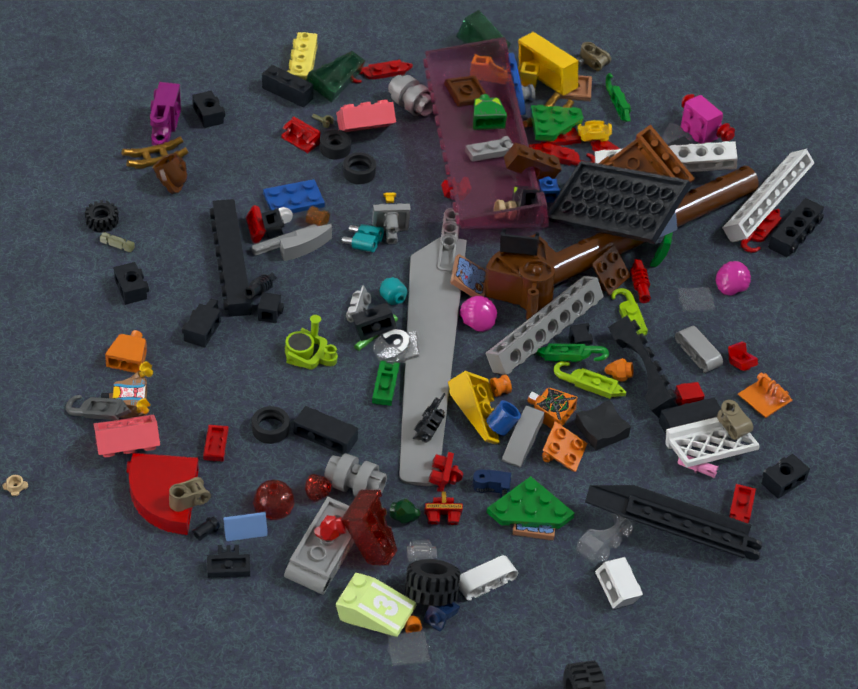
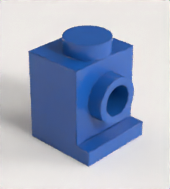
(549, 186)

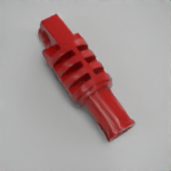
(640, 281)

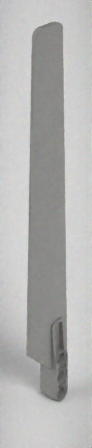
(434, 316)

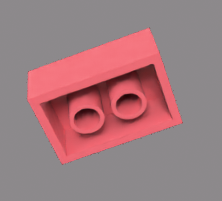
(366, 116)
(126, 435)

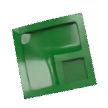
(662, 250)

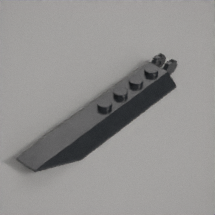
(676, 518)

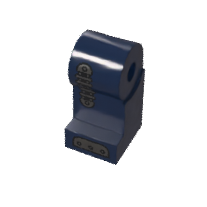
(492, 481)

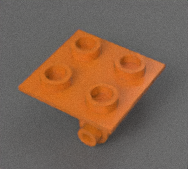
(765, 395)
(563, 447)

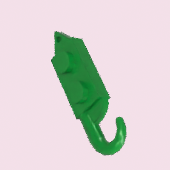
(618, 99)
(571, 352)

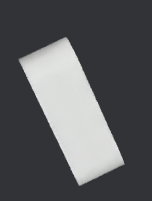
(487, 576)

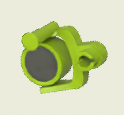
(300, 347)

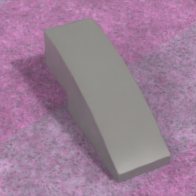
(305, 241)
(523, 436)

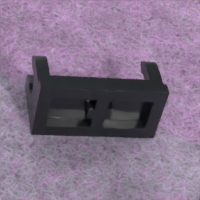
(519, 244)

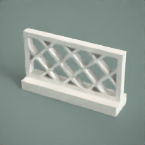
(707, 430)

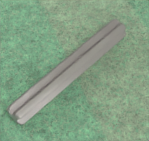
(273, 243)

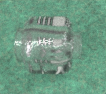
(420, 550)

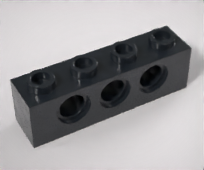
(796, 227)

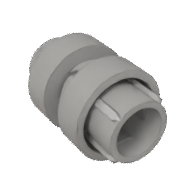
(411, 95)
(347, 473)

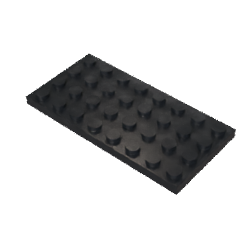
(618, 201)

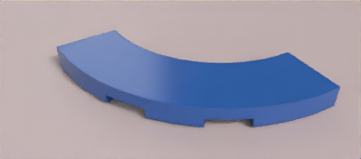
(517, 83)

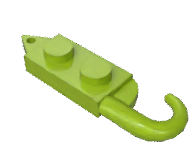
(630, 308)
(590, 381)

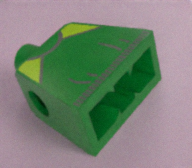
(488, 113)

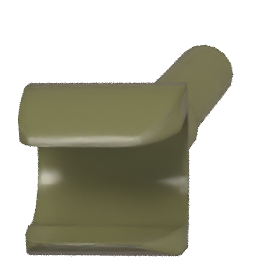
(326, 120)

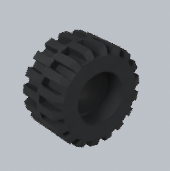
(432, 582)
(583, 676)

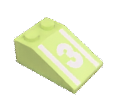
(374, 605)

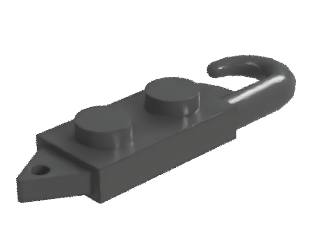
(98, 408)

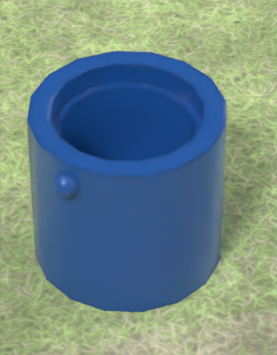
(503, 417)

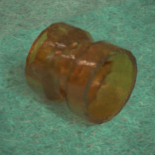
(317, 217)

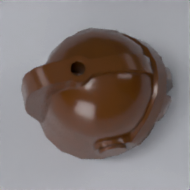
(171, 172)

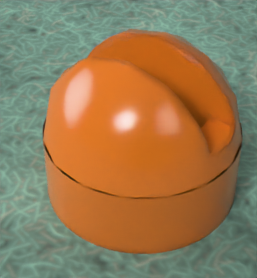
(413, 624)

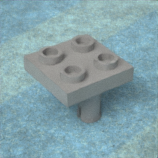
(392, 219)

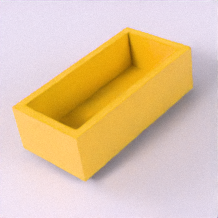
(556, 66)

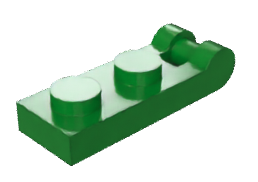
(385, 383)

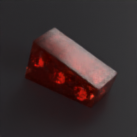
(369, 529)

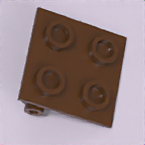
(610, 270)

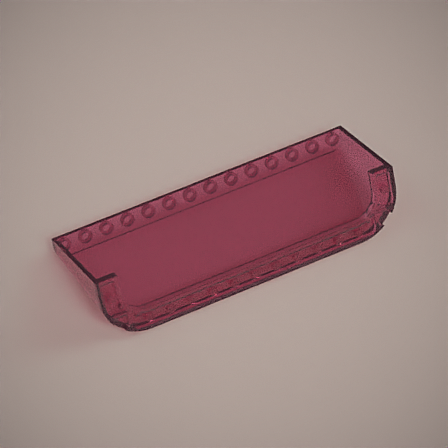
(484, 181)

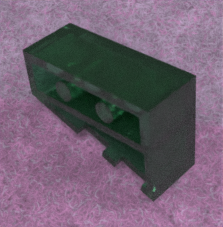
(478, 28)
(336, 76)

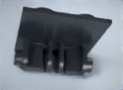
(431, 421)

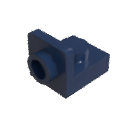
(438, 615)

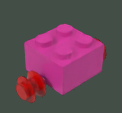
(704, 120)

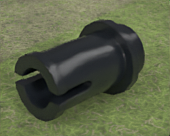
(206, 528)

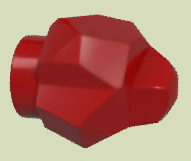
(330, 528)

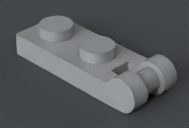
(489, 149)

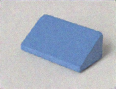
(245, 526)

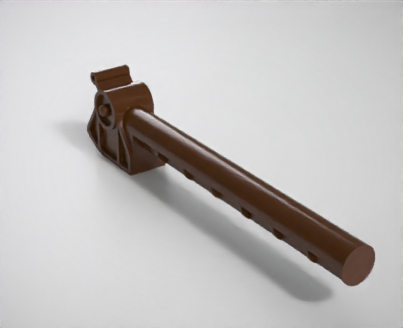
(531, 278)

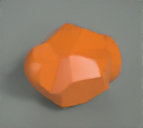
(620, 370)

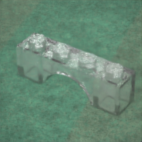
(596, 544)

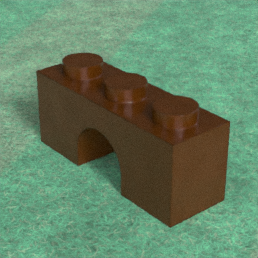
(521, 157)

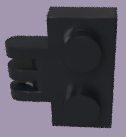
(228, 563)

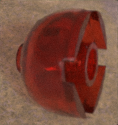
(274, 499)

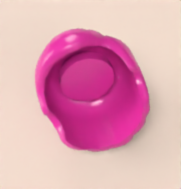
(733, 278)
(478, 313)

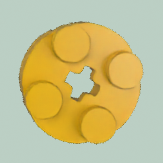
(594, 130)

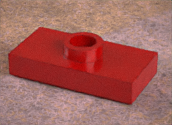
(567, 139)
(255, 224)
(215, 443)

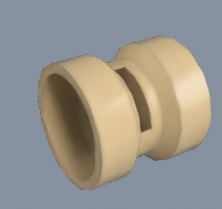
(501, 205)

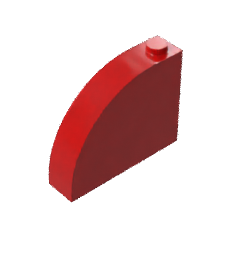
(150, 485)

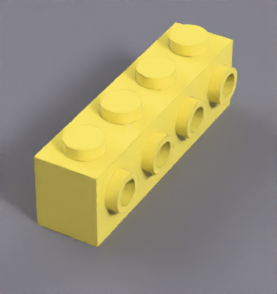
(303, 54)

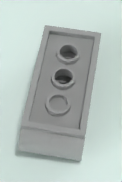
(316, 559)

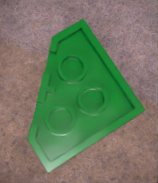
(552, 121)
(530, 506)

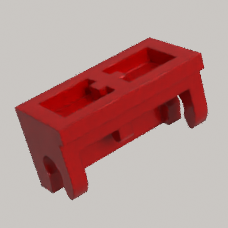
(301, 135)

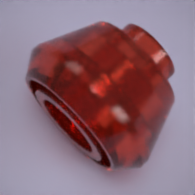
(317, 487)

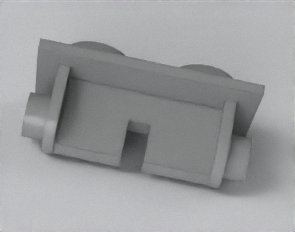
(359, 302)

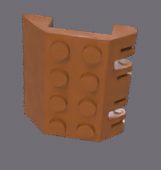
(649, 155)

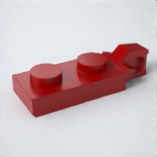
(742, 503)

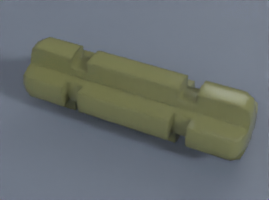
(117, 242)

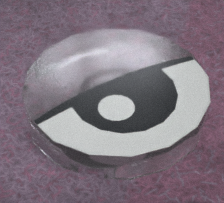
(392, 345)

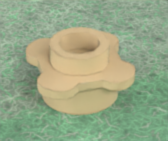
(15, 480)

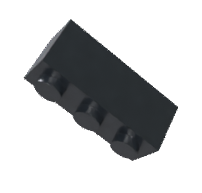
(287, 86)
(688, 413)
(325, 430)

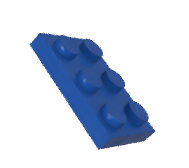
(294, 196)

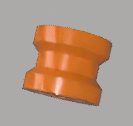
(501, 385)

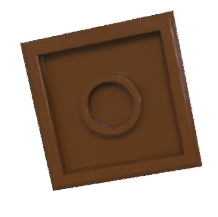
(464, 90)

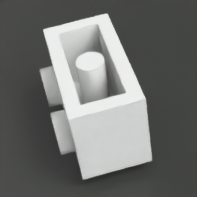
(619, 582)

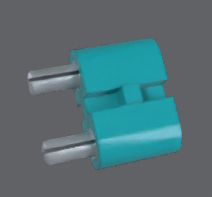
(365, 237)

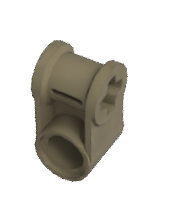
(593, 56)
(734, 421)
(187, 494)

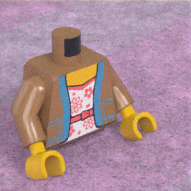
(133, 392)

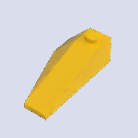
(474, 397)

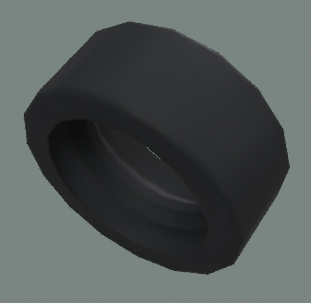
(359, 177)
(268, 436)

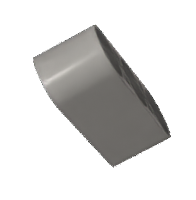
(700, 349)

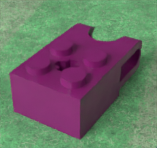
(165, 111)

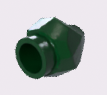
(404, 511)

